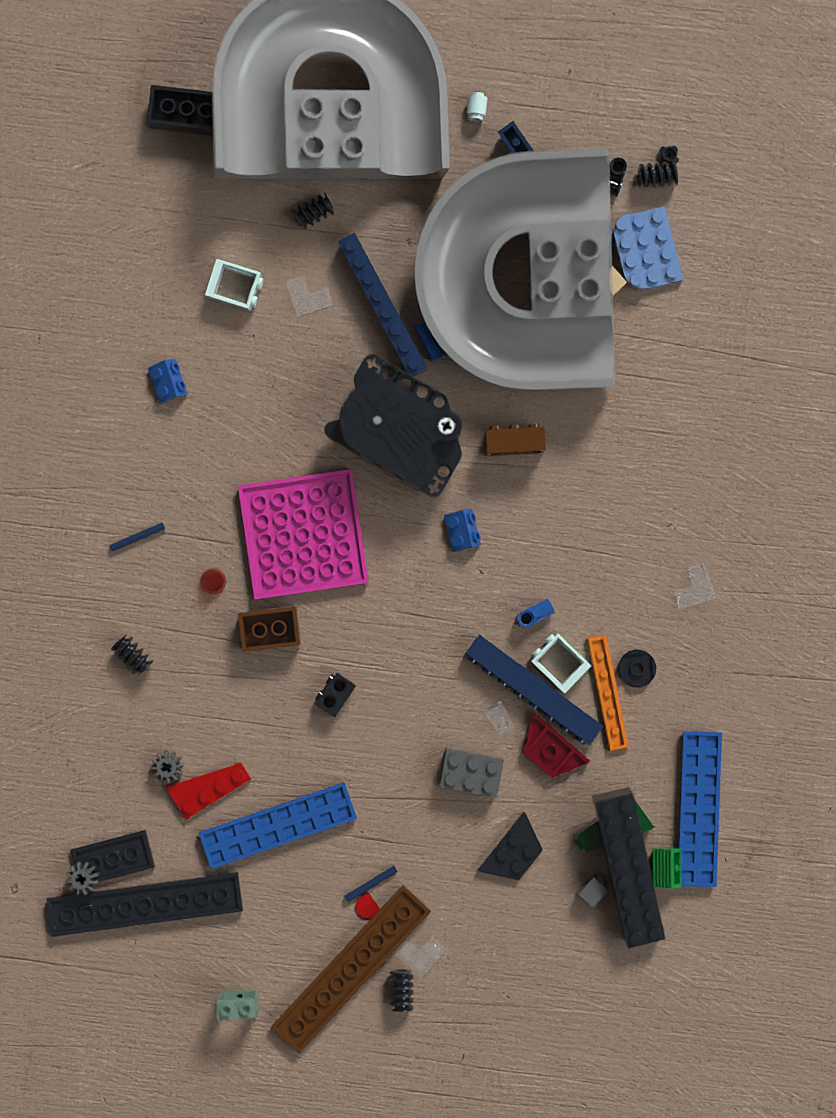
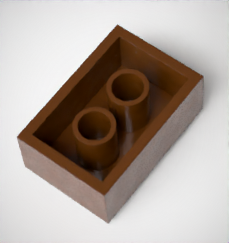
(515, 440)
(269, 629)

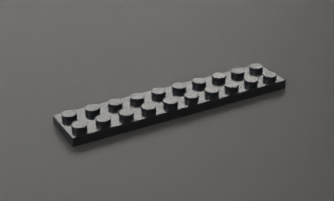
(145, 904)

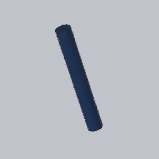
(138, 536)
(371, 883)

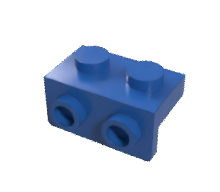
(167, 380)
(462, 530)

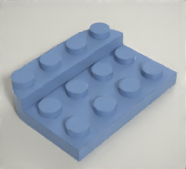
(647, 249)

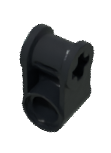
(617, 177)

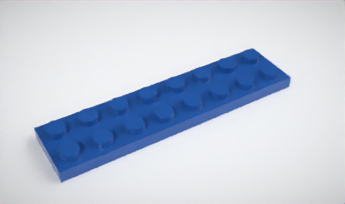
(700, 807)
(277, 825)

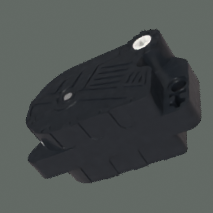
(398, 428)

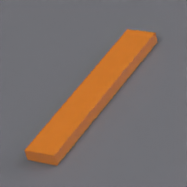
(607, 693)

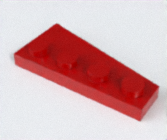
(204, 790)

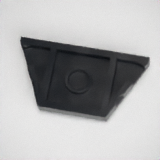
(514, 851)

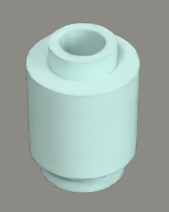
(476, 107)

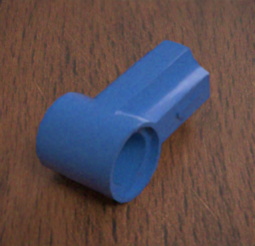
(536, 612)

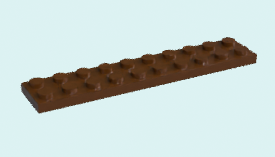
(350, 968)

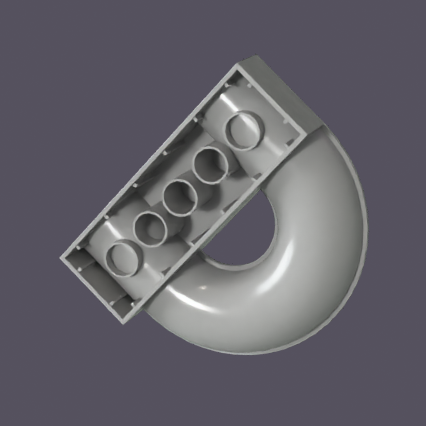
(329, 134)
(567, 210)

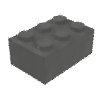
(471, 772)

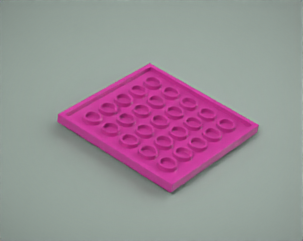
(303, 534)

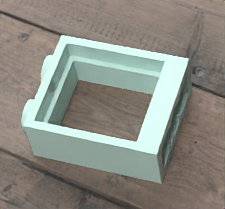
(216, 277)
(574, 676)

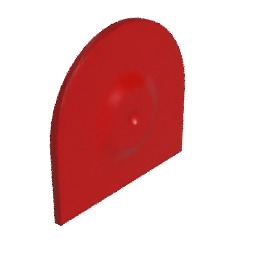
(366, 906)

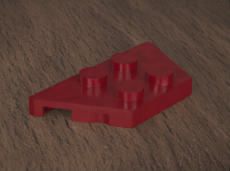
(550, 749)

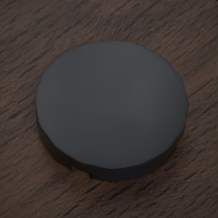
(637, 668)

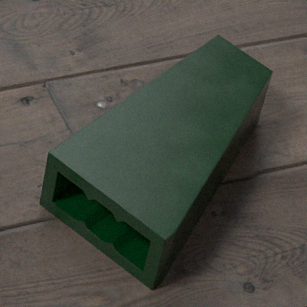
(590, 838)

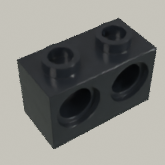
(339, 696)

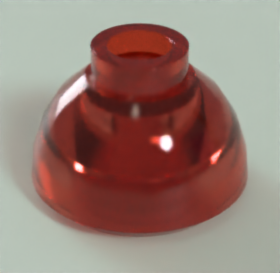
(213, 581)

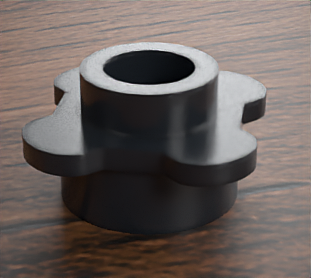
(672, 150)

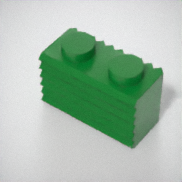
(666, 867)

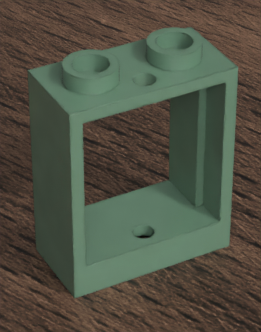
(232, 1007)

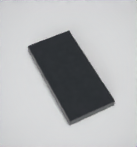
(116, 856)

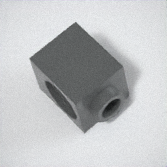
(593, 890)

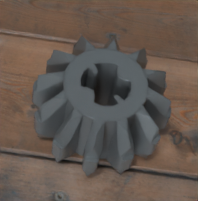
(166, 759)
(85, 872)

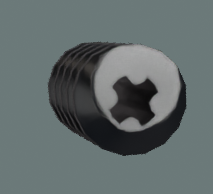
(657, 173)
(313, 211)
(132, 655)
(402, 990)

